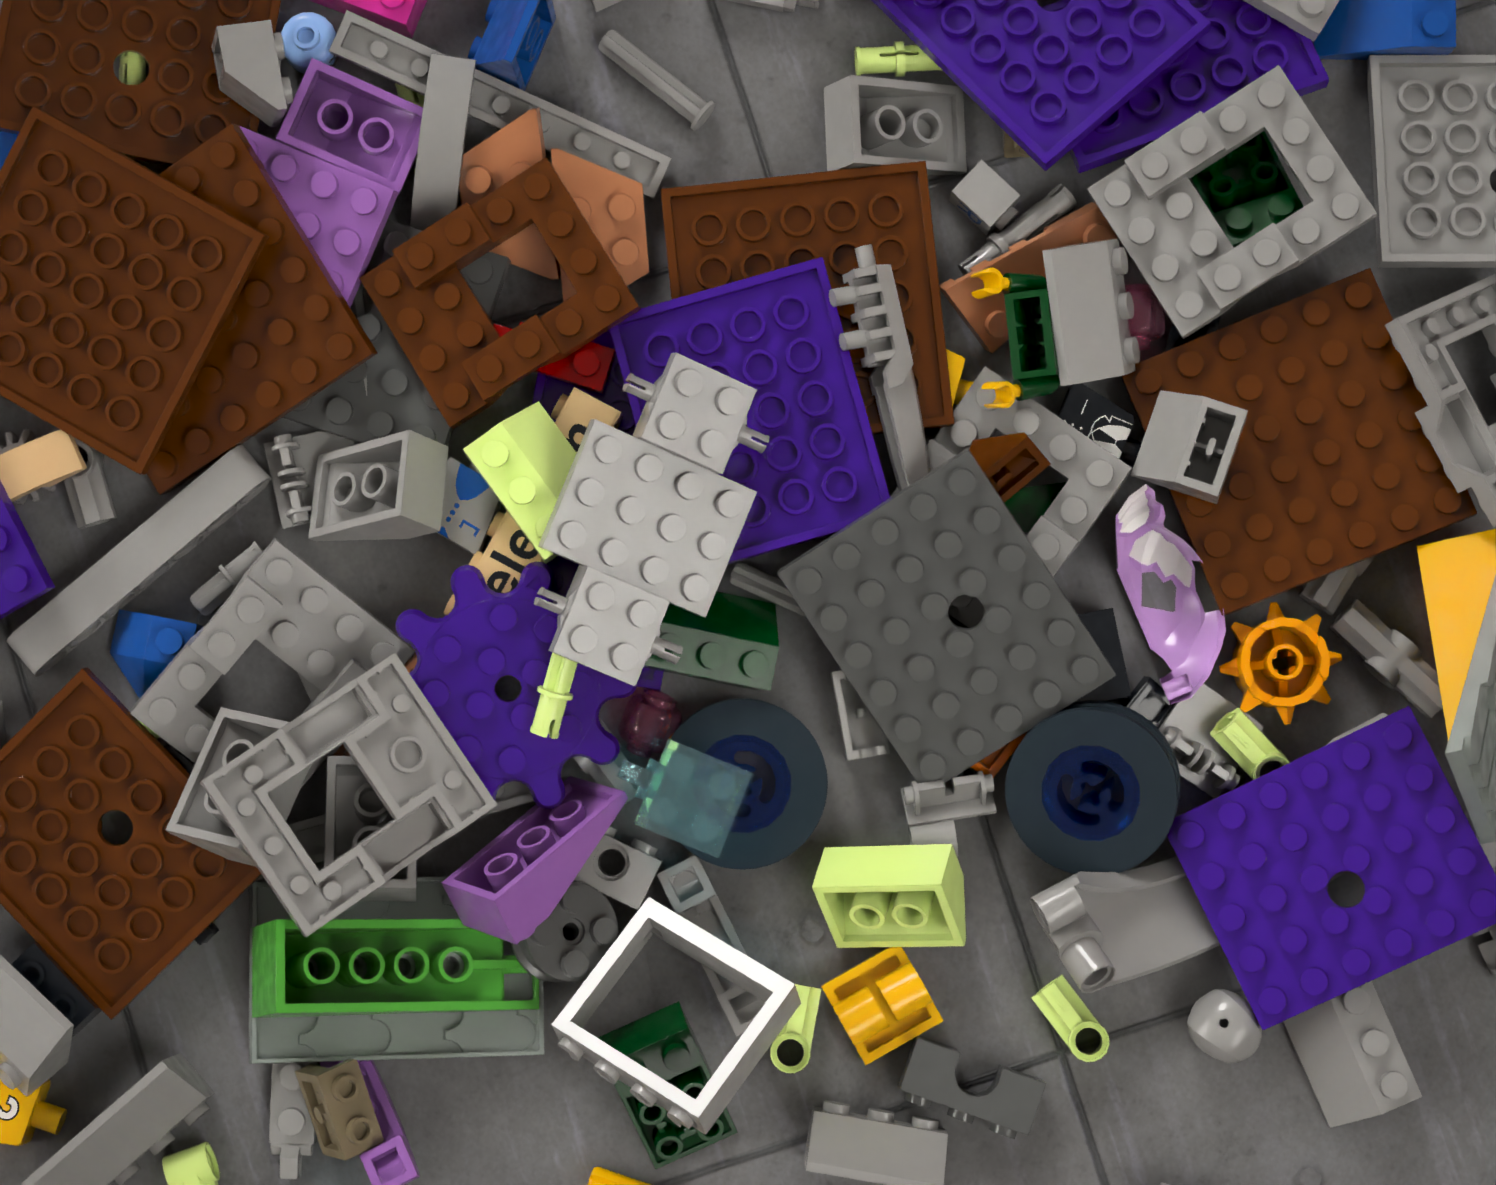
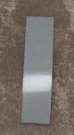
(441, 139)
(698, 902)

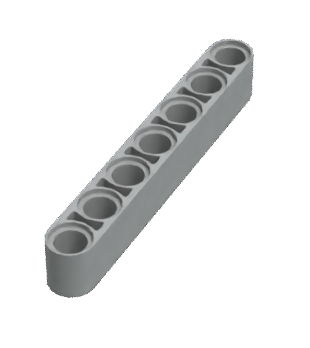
(138, 560)

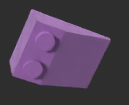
(353, 125)

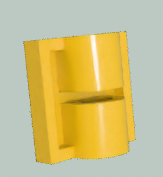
(882, 1003)

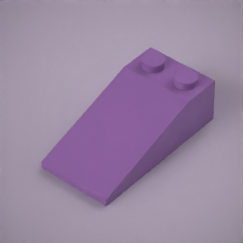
(533, 862)

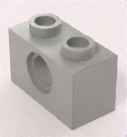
(636, 877)

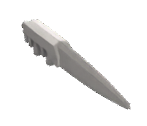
(888, 350)

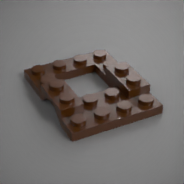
(446, 326)

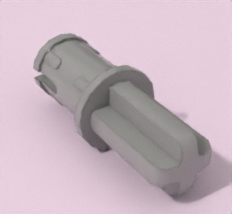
(222, 584)

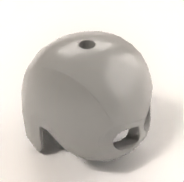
(1226, 1044)

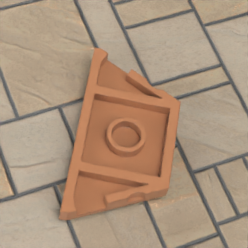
(496, 163)
(612, 209)

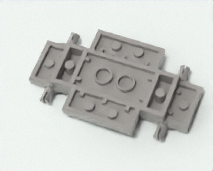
(649, 518)

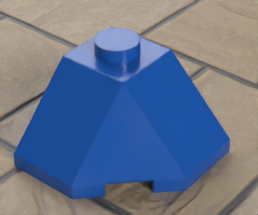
(146, 645)

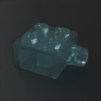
(689, 796)

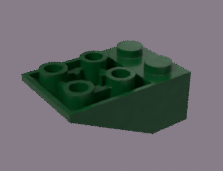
(1247, 190)
(670, 1050)

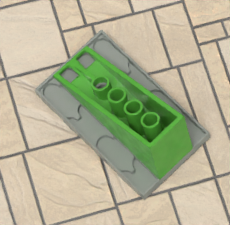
(386, 985)

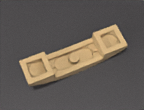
(40, 464)

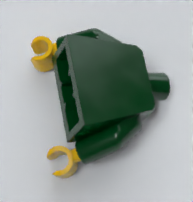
(1029, 336)

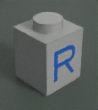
(985, 199)

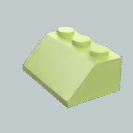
(525, 468)
(892, 896)

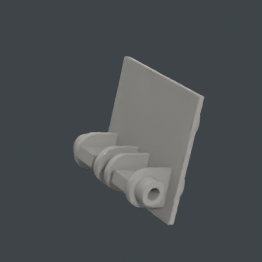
(293, 472)
(1196, 751)

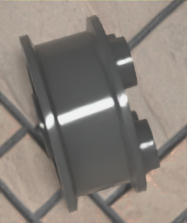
(588, 934)

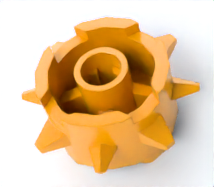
(1297, 683)

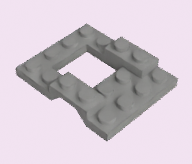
(1174, 232)
(1452, 417)
(1091, 472)
(292, 615)
(403, 757)

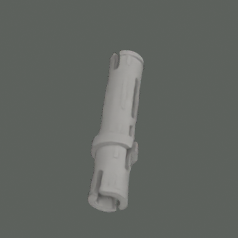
(1025, 227)

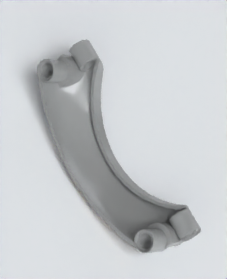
(1128, 921)

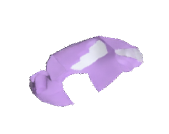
(1183, 638)

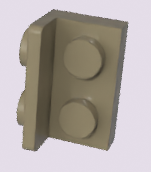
(340, 1109)

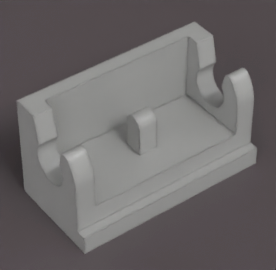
(859, 729)

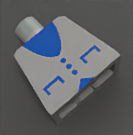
(467, 507)

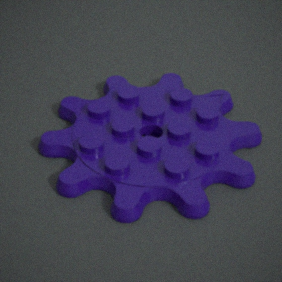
(497, 637)

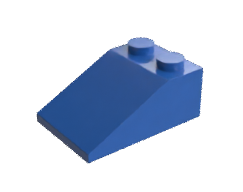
(1388, 28)
(513, 39)

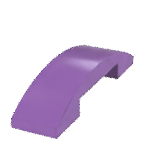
(392, 1159)

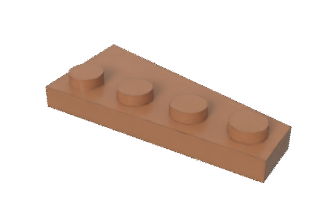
(988, 315)

